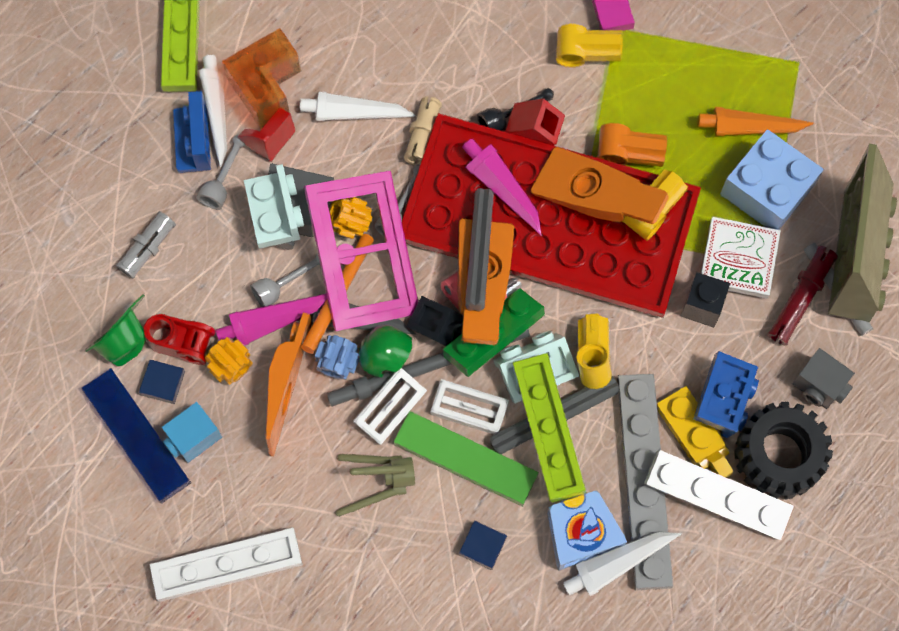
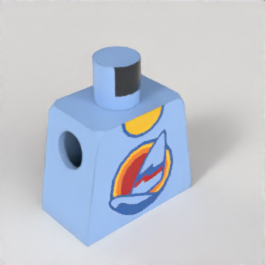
(582, 529)

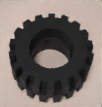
(801, 429)

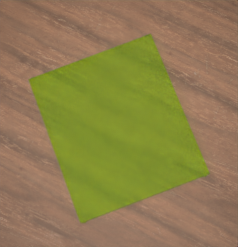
(664, 88)

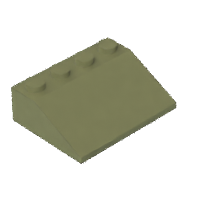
(863, 240)

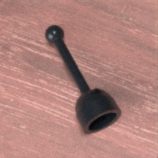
(496, 118)

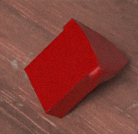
(271, 137)

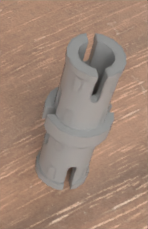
(161, 226)

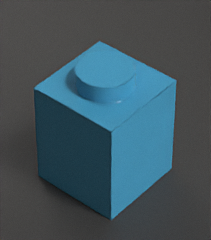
(190, 433)

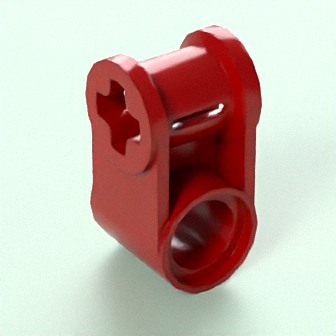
(186, 339)

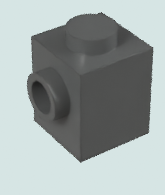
(824, 380)

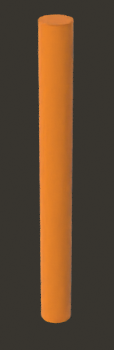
(324, 316)

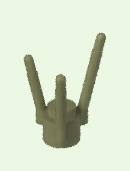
(396, 471)

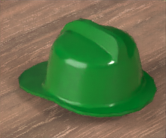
(123, 340)

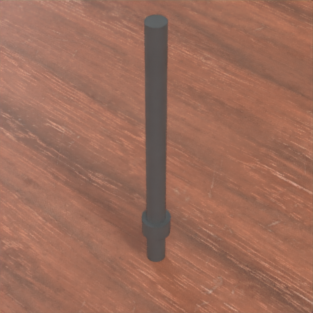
(363, 387)

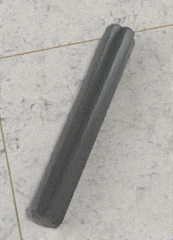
(479, 250)
(572, 405)

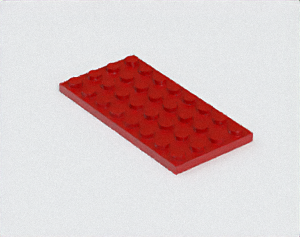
(575, 249)

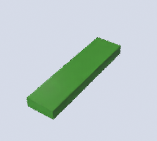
(466, 458)

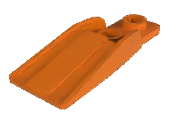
(597, 189)
(483, 325)
(282, 380)

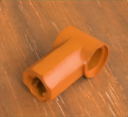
(624, 146)

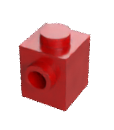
(536, 121)

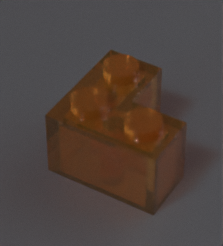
(259, 71)

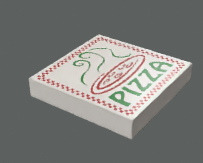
(741, 256)

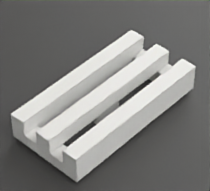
(466, 420)
(369, 428)

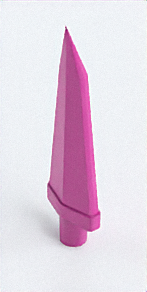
(494, 174)
(261, 321)

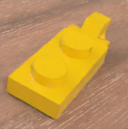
(697, 439)

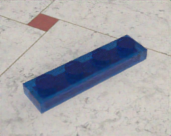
(136, 436)

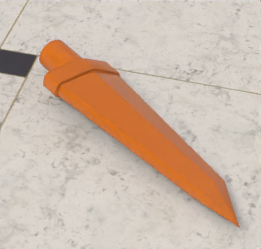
(744, 123)

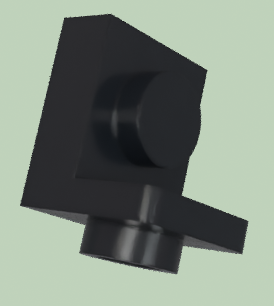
(436, 321)

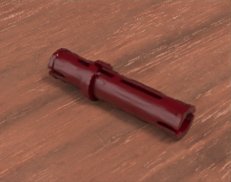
(809, 283)

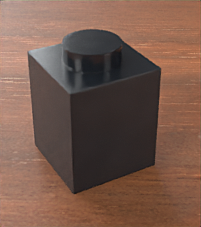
(705, 299)

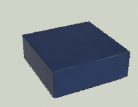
(162, 381)
(483, 545)

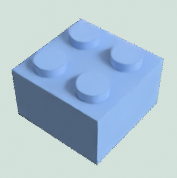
(771, 181)

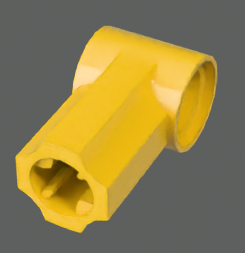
(579, 45)
(675, 189)
(594, 350)

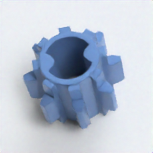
(336, 357)

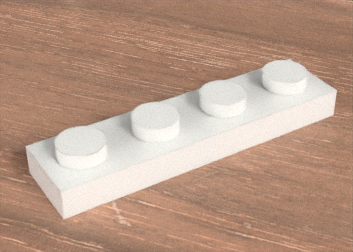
(718, 494)
(225, 564)

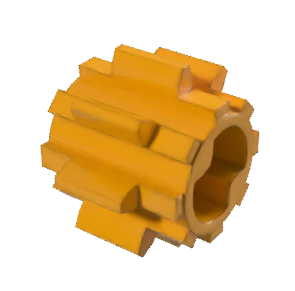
(350, 217)
(228, 360)

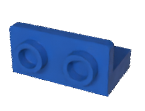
(192, 135)
(726, 394)

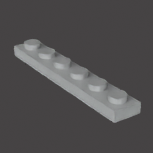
(645, 503)

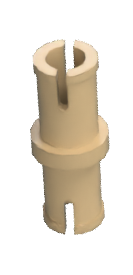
(421, 129)

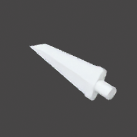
(214, 95)
(344, 107)
(605, 568)

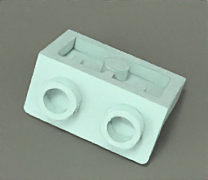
(272, 208)
(546, 342)

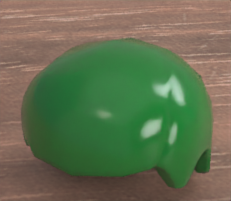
(384, 350)

